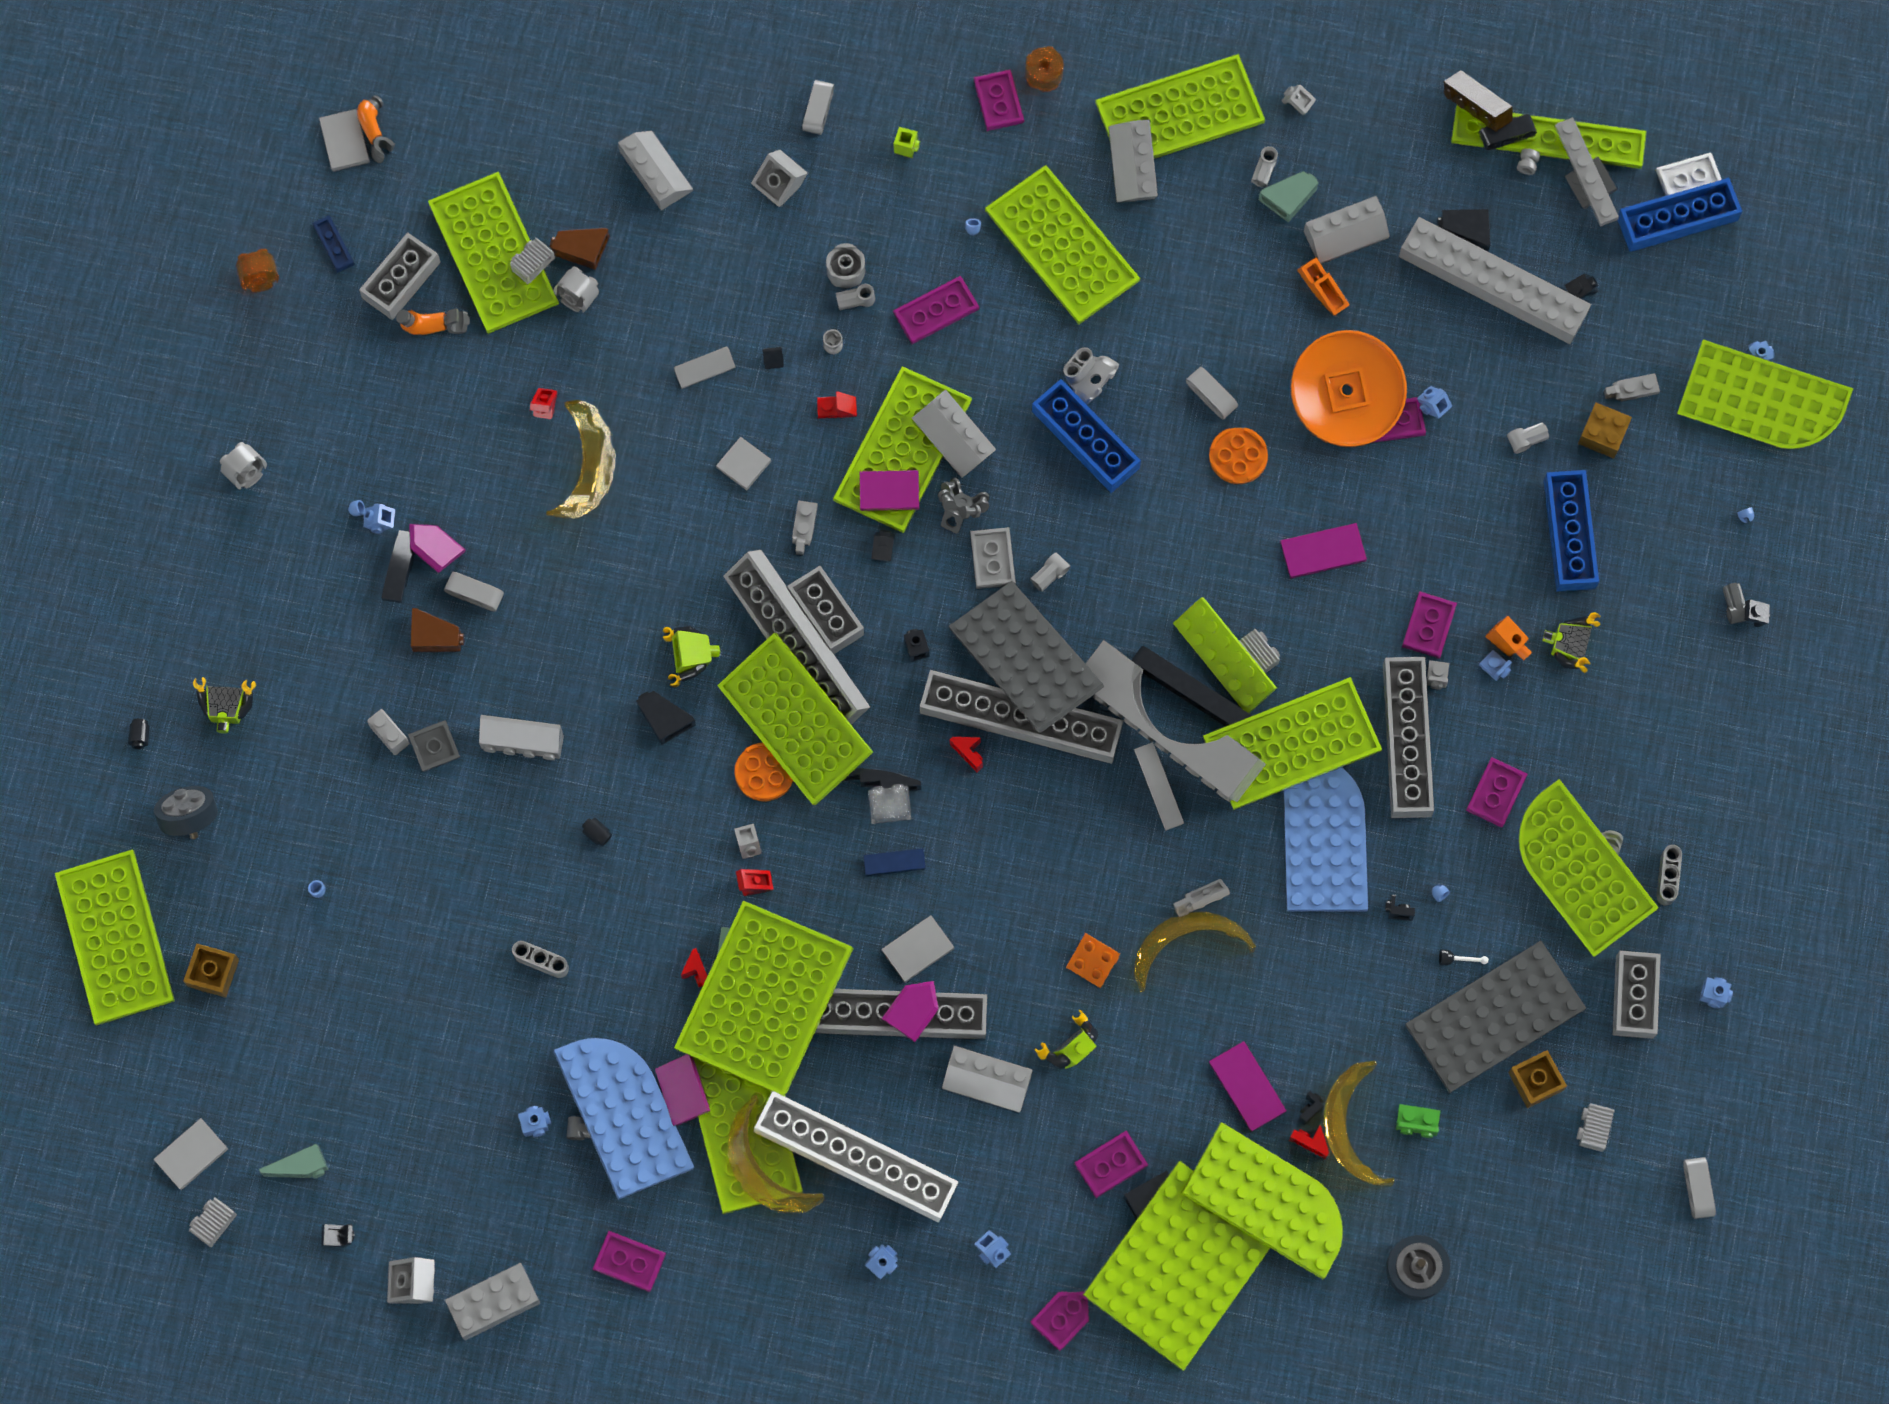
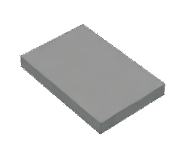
(344, 140)
(992, 557)
(917, 949)
(191, 1154)

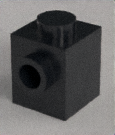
(916, 645)

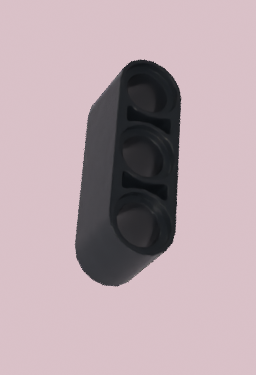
(1515, 131)

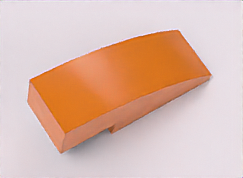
(1323, 286)

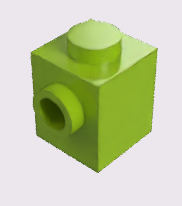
(906, 142)

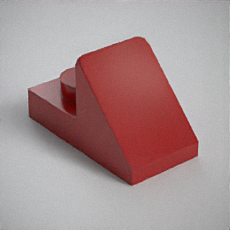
(543, 403)
(835, 407)
(964, 748)
(754, 881)
(695, 966)
(1316, 1145)

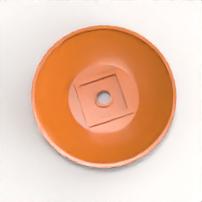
(1375, 382)

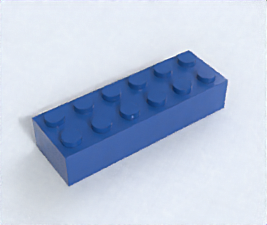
(1679, 214)
(1086, 436)
(1571, 530)

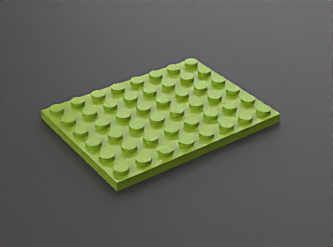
(763, 998)
(1175, 1272)

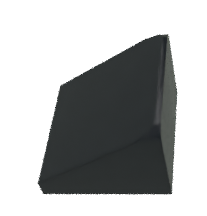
(773, 358)

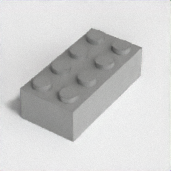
(399, 276)
(826, 609)
(1636, 994)
(492, 1301)

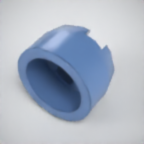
(973, 226)
(356, 508)
(1746, 513)
(316, 889)
(1440, 892)

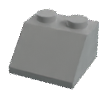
(779, 177)
(411, 1280)

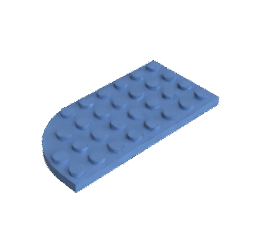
(1325, 845)
(623, 1114)

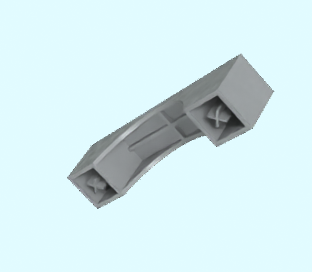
(1220, 763)

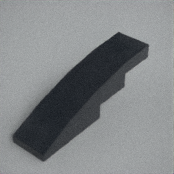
(399, 569)
(882, 778)

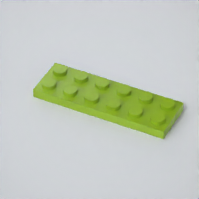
(1224, 655)

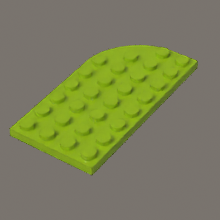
(1762, 398)
(1268, 1200)

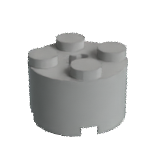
(845, 276)
(577, 290)
(242, 466)

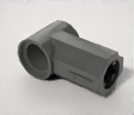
(1735, 603)
(576, 1129)

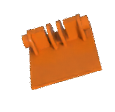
(1093, 960)

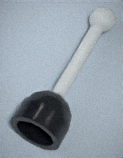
(1446, 957)

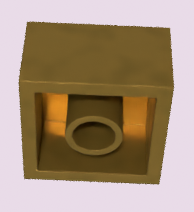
(1604, 430)
(211, 970)
(1537, 1079)

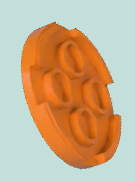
(1238, 455)
(760, 774)

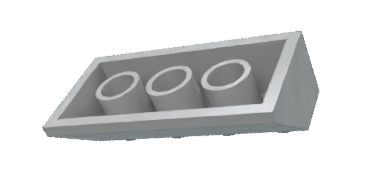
(1133, 161)
(654, 168)
(1347, 230)
(953, 433)
(520, 737)
(987, 1079)

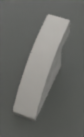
(1159, 786)

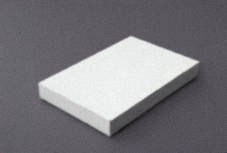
(1688, 174)

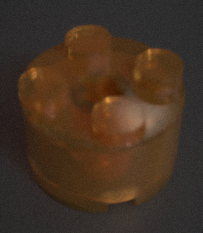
(1044, 68)
(257, 270)

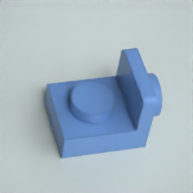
(1495, 665)

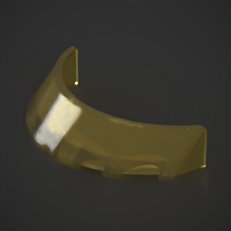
(597, 462)
(1177, 927)
(1335, 1123)
(751, 1176)

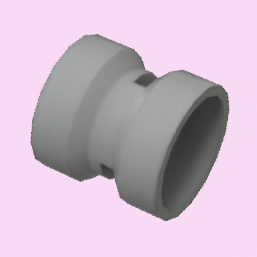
(1528, 161)
(835, 339)

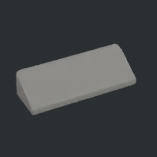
(704, 367)

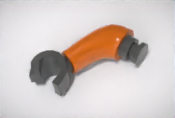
(367, 117)
(422, 324)

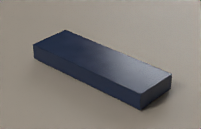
(333, 243)
(894, 862)

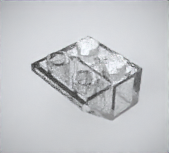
(889, 804)

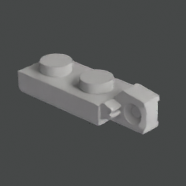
(1633, 388)
(804, 525)
(1201, 897)

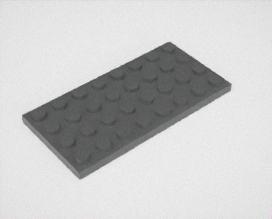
(1026, 657)
(1495, 1016)

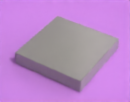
(743, 463)

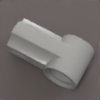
(1265, 167)
(853, 298)
(1522, 439)
(1054, 568)

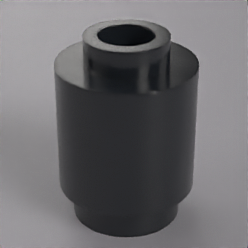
(138, 733)
(596, 831)

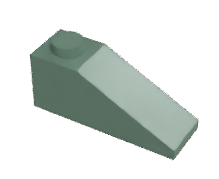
(302, 1164)

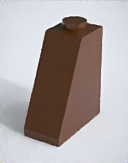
(581, 246)
(434, 634)

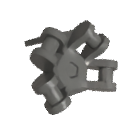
(960, 505)

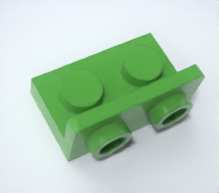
(1418, 1120)

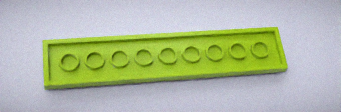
(1609, 143)

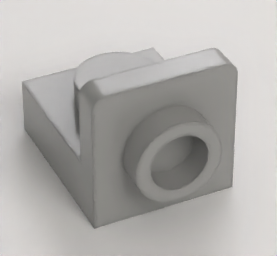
(1299, 98)
(1437, 674)
(748, 841)

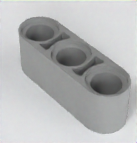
(818, 107)
(1211, 393)
(473, 591)
(1672, 866)
(531, 955)
(1699, 1187)

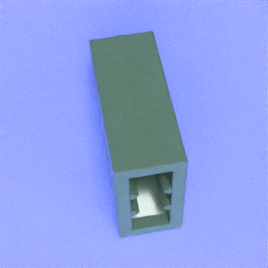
(1289, 194)

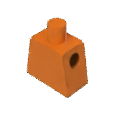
(1509, 638)

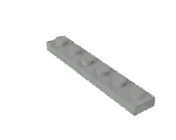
(1586, 171)

